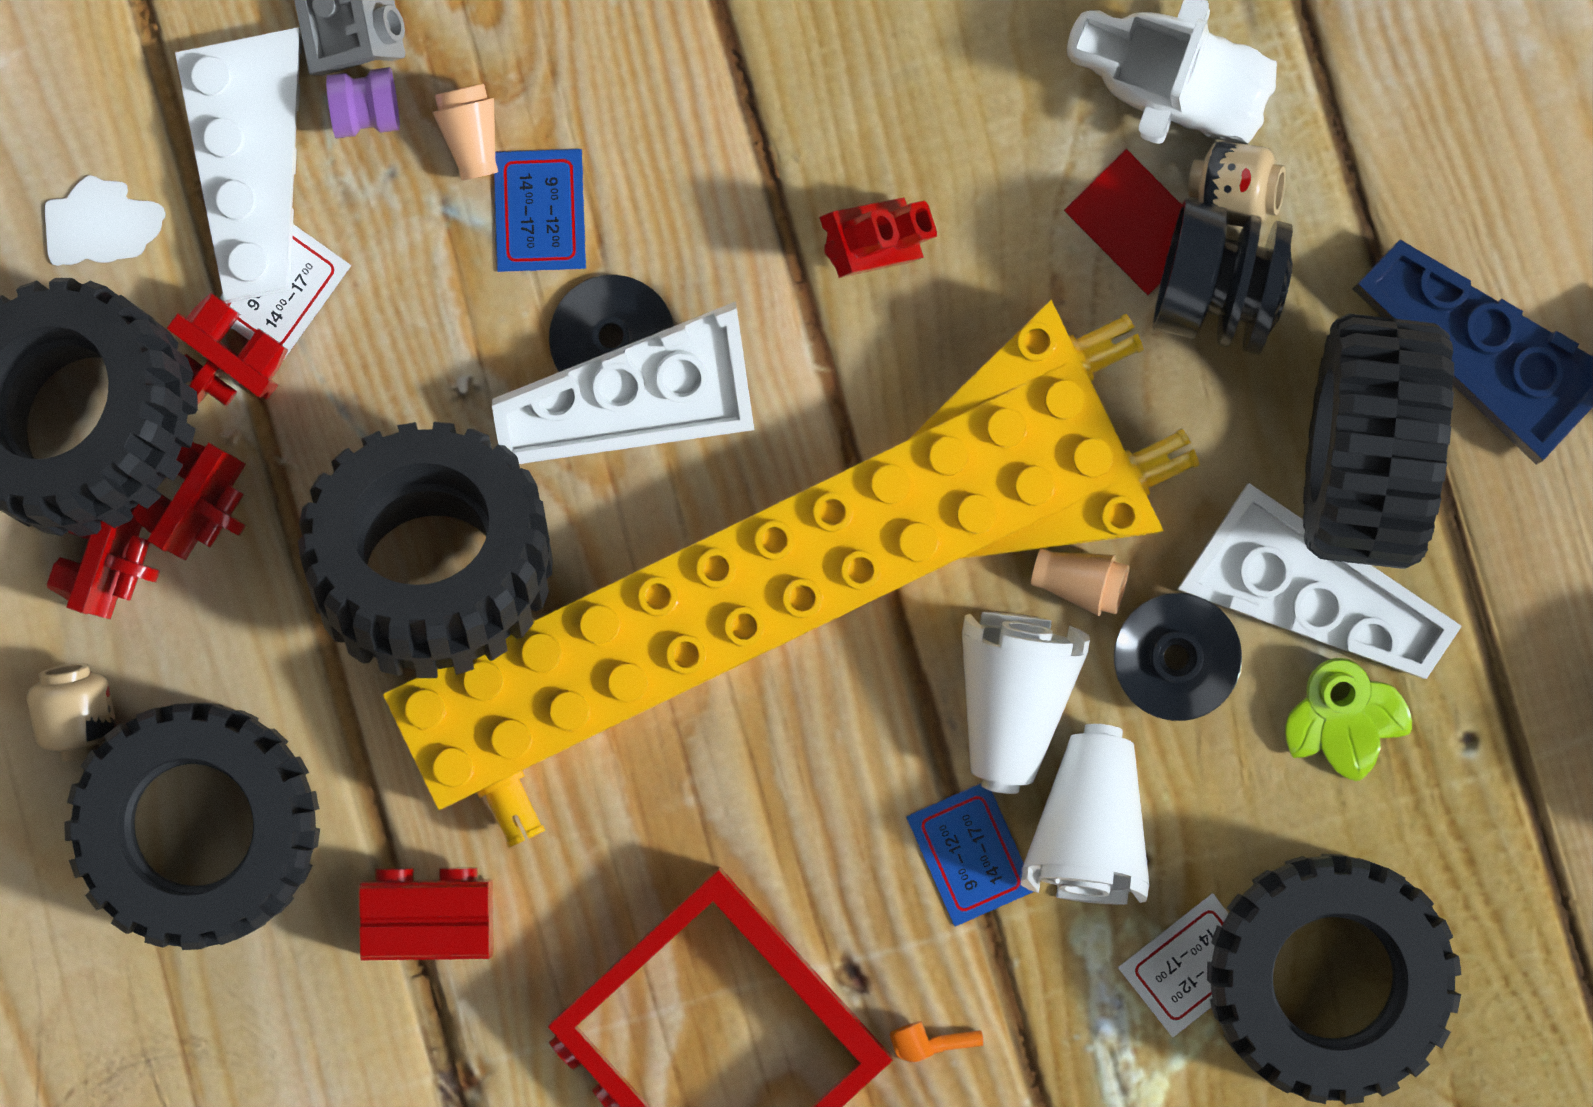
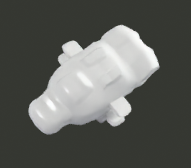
(1176, 71)

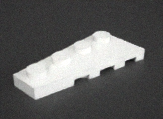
(244, 137)
(643, 394)
(1266, 572)

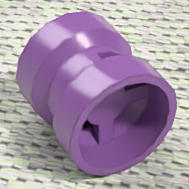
(362, 102)

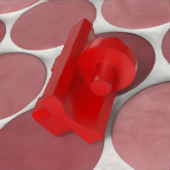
(877, 235)
(252, 367)
(200, 505)
(106, 572)

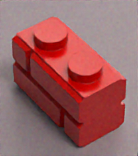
(426, 917)

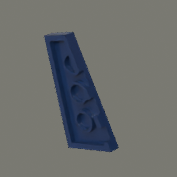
(1506, 365)

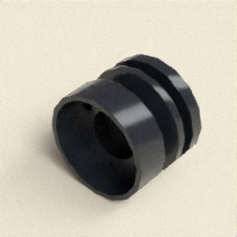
(1223, 277)

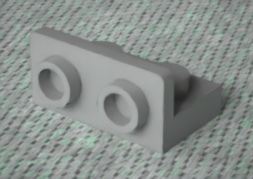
(349, 33)

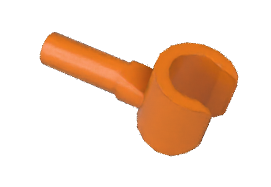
(914, 1046)

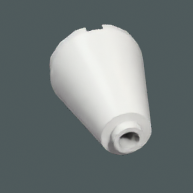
(1016, 693)
(1092, 824)

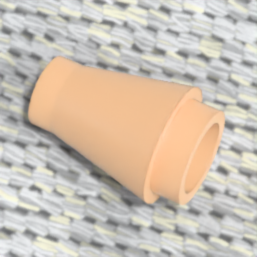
(468, 129)
(1083, 579)

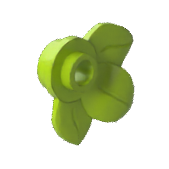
(1347, 728)

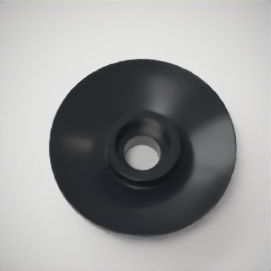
(599, 303)
(1211, 651)

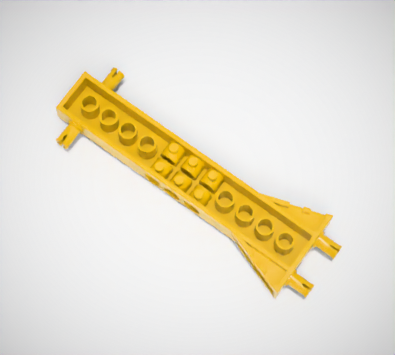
(997, 470)

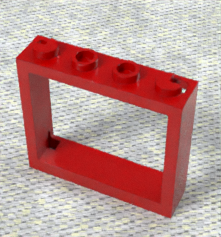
(719, 888)

